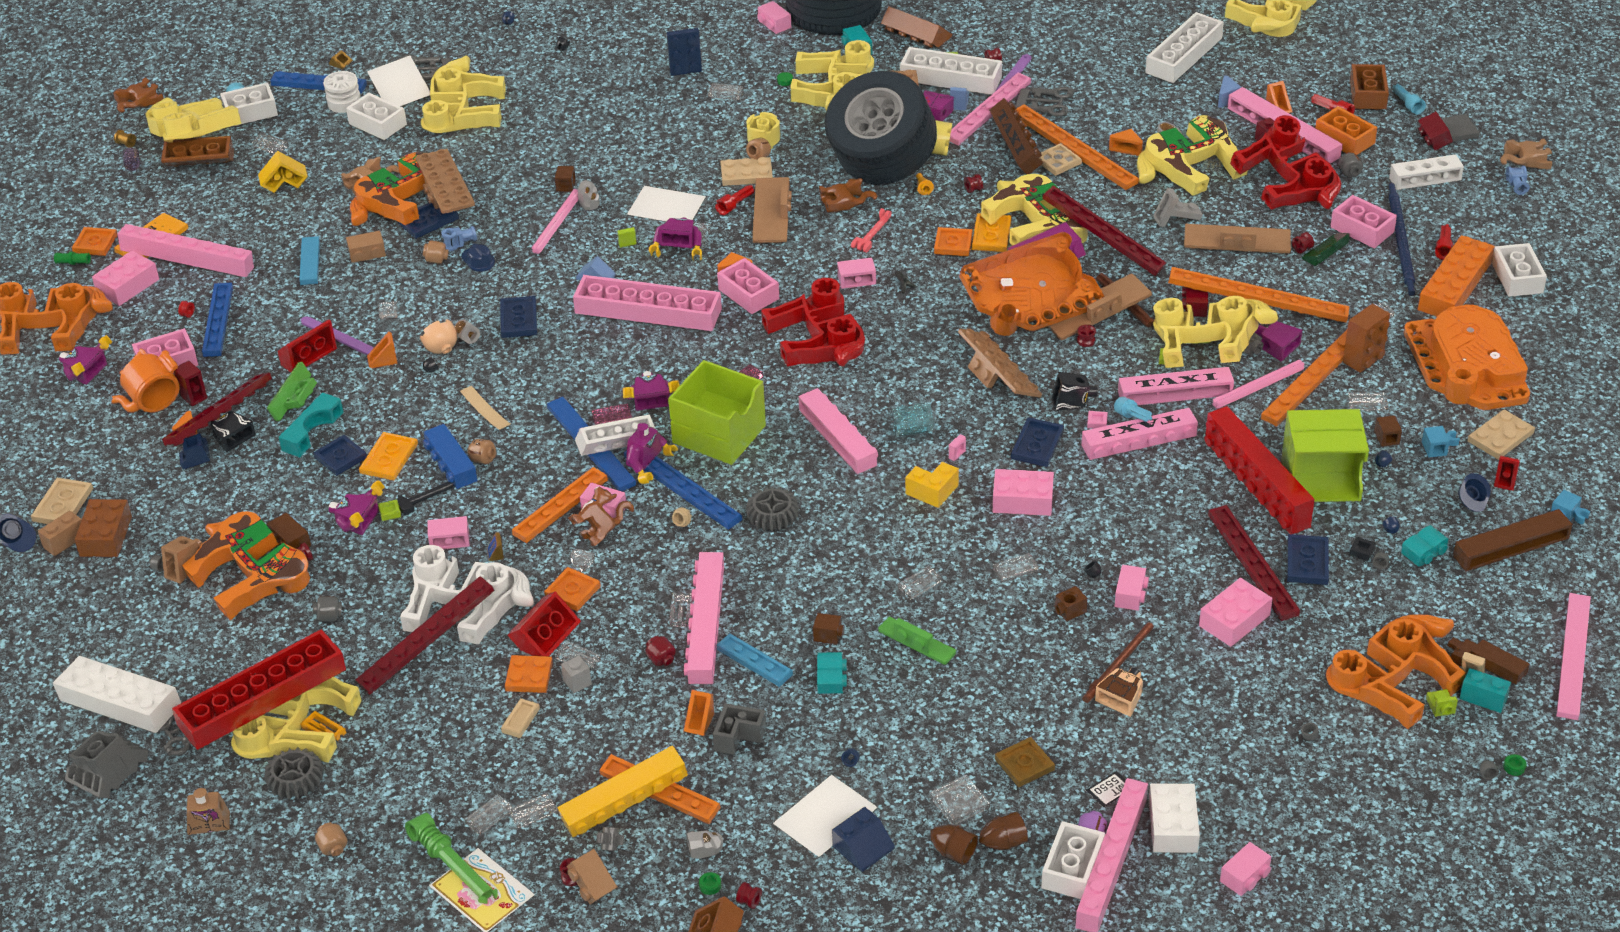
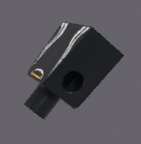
(1071, 391)
(232, 430)

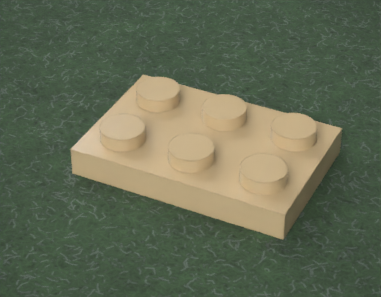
(745, 170)
(1501, 434)
(61, 498)

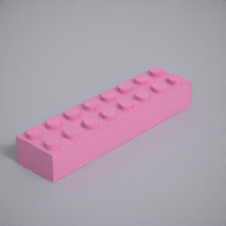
(647, 302)

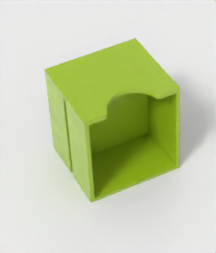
(717, 412)
(1326, 452)

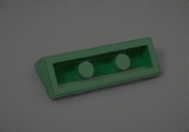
(1326, 248)

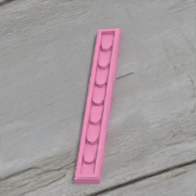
(982, 114)
(1573, 656)

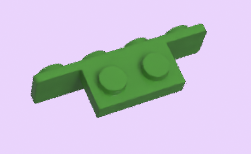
(293, 392)
(917, 639)

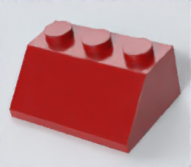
(308, 347)
(544, 626)

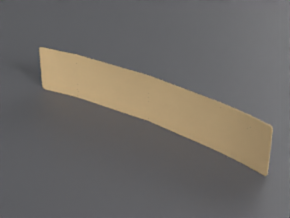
(484, 408)

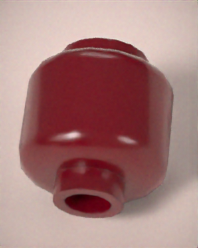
(660, 651)

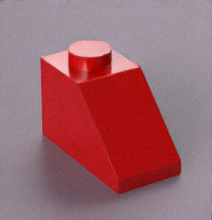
(1507, 473)

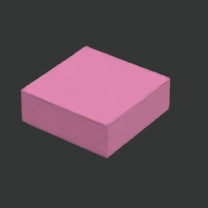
(1097, 419)
(957, 447)

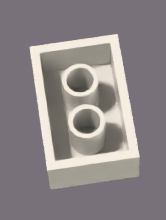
(252, 102)
(376, 116)
(1519, 269)
(1174, 818)
(1071, 859)

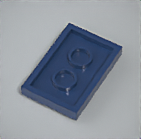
(684, 51)
(429, 220)
(518, 316)
(1037, 442)
(1308, 559)

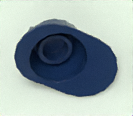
(478, 258)
(1474, 492)
(16, 533)

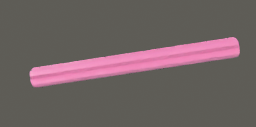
(555, 222)
(1258, 384)

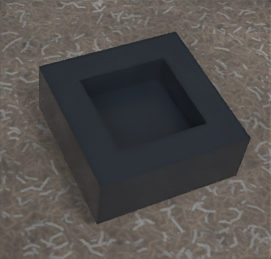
(1362, 548)

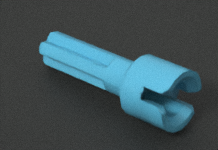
(1412, 102)
(1129, 408)

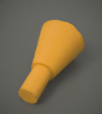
(924, 185)

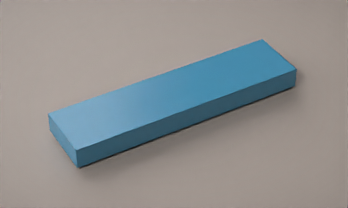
(309, 260)
(754, 660)

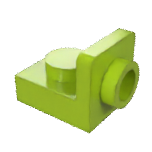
(1441, 702)

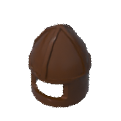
(1004, 832)
(954, 842)

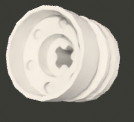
(341, 90)

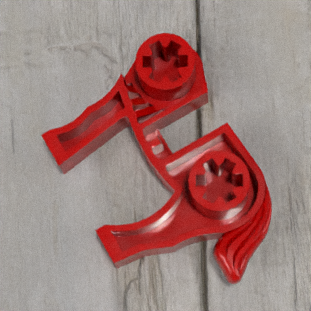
(1308, 177)
(834, 334)

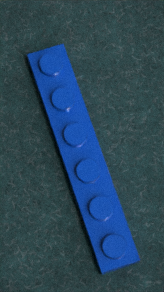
(305, 81)
(217, 319)

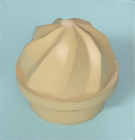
(681, 517)

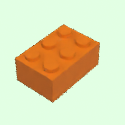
(1347, 129)

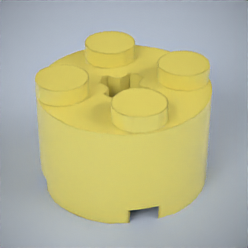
(764, 126)
(943, 138)

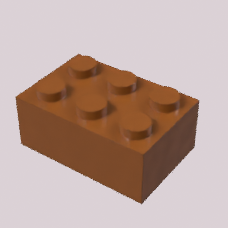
(1369, 86)
(1366, 338)
(103, 528)

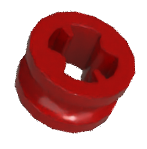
(186, 309)

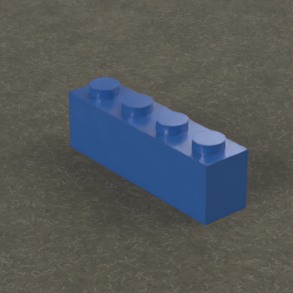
(449, 456)

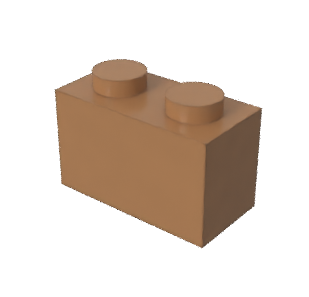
(365, 246)
(60, 533)
(591, 877)

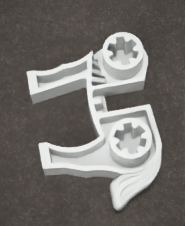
(434, 582)

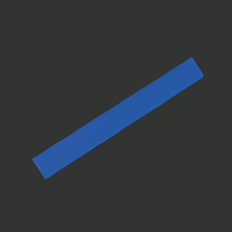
(605, 460)
(693, 493)

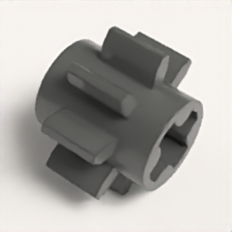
(1255, 345)
(610, 839)

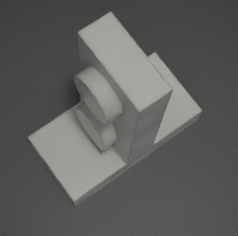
(1171, 206)

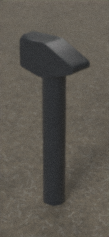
(406, 505)

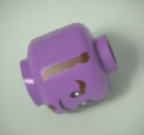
(1094, 821)

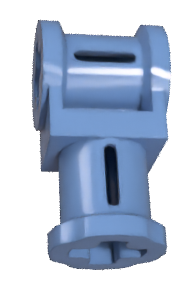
(1517, 177)
(458, 237)

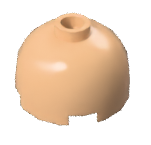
(439, 337)

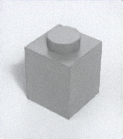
(576, 674)

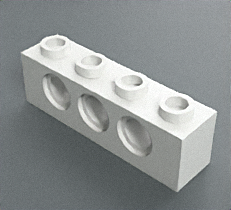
(1426, 172)
(608, 435)

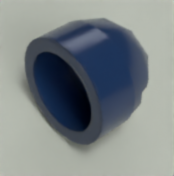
(511, 17)
(1383, 459)
(1391, 525)
(850, 763)

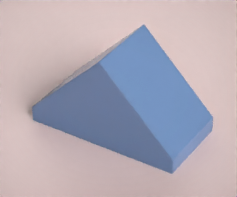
(1228, 86)
(960, 96)
(597, 268)

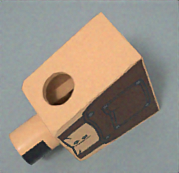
(1120, 690)

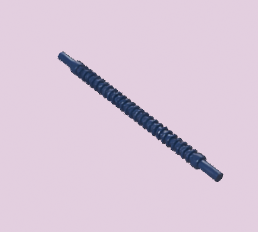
(1402, 241)

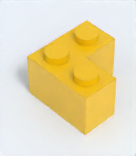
(281, 169)
(934, 486)

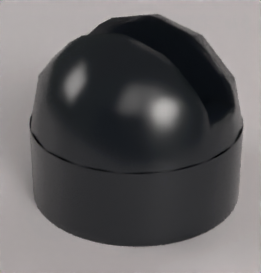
(562, 43)
(430, 365)
(1093, 569)

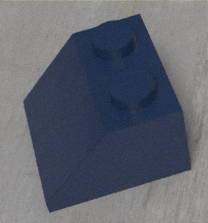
(862, 839)

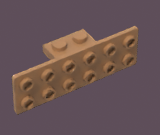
(444, 182)
(771, 210)
(1237, 238)
(1116, 298)
(992, 363)

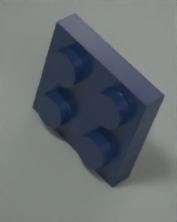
(340, 455)

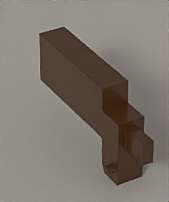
(1496, 659)

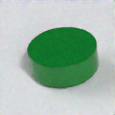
(784, 79)
(1514, 765)
(710, 883)

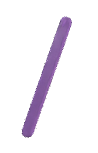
(1019, 67)
(340, 337)

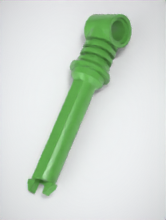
(439, 846)

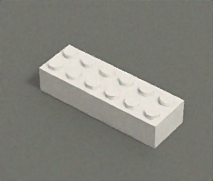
(1184, 47)
(953, 70)
(117, 694)

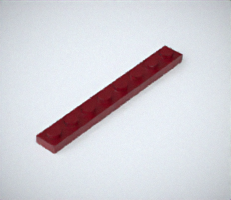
(1104, 230)
(213, 412)
(1253, 562)
(424, 635)

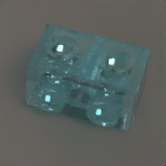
(912, 419)

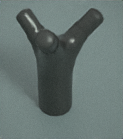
(904, 281)

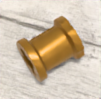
(123, 138)

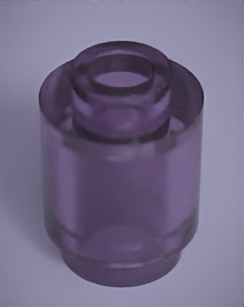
(131, 159)

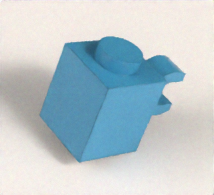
(1437, 441)
(1570, 506)

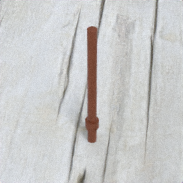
(1119, 660)

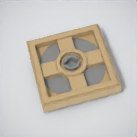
(1059, 159)

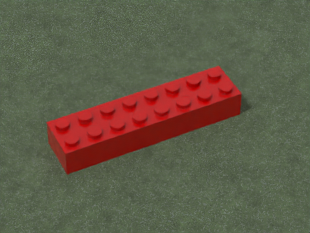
(1259, 470)
(259, 689)

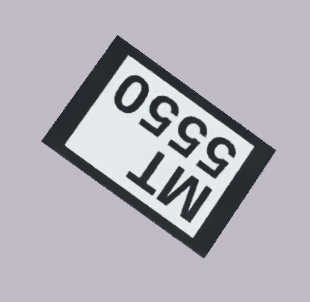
(1108, 789)

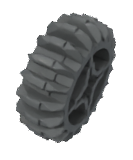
(772, 509)
(293, 773)

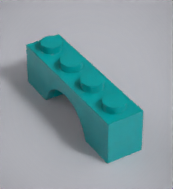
(322, 410)

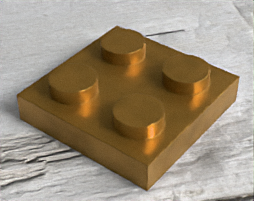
(1024, 762)

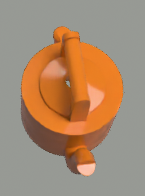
(148, 382)

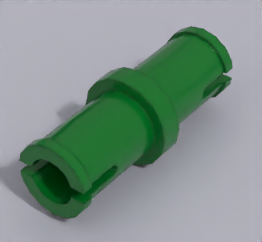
(72, 258)

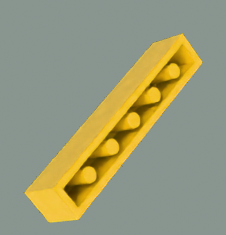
(622, 791)

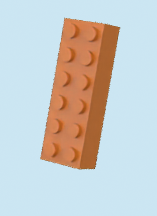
(1456, 276)

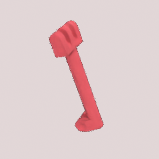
(865, 243)

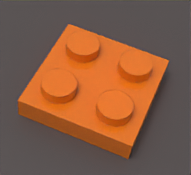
(95, 241)
(953, 241)
(574, 588)
(528, 674)

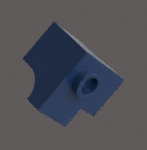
(194, 451)

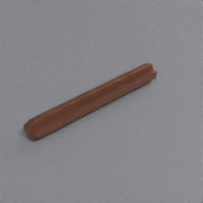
(1136, 310)

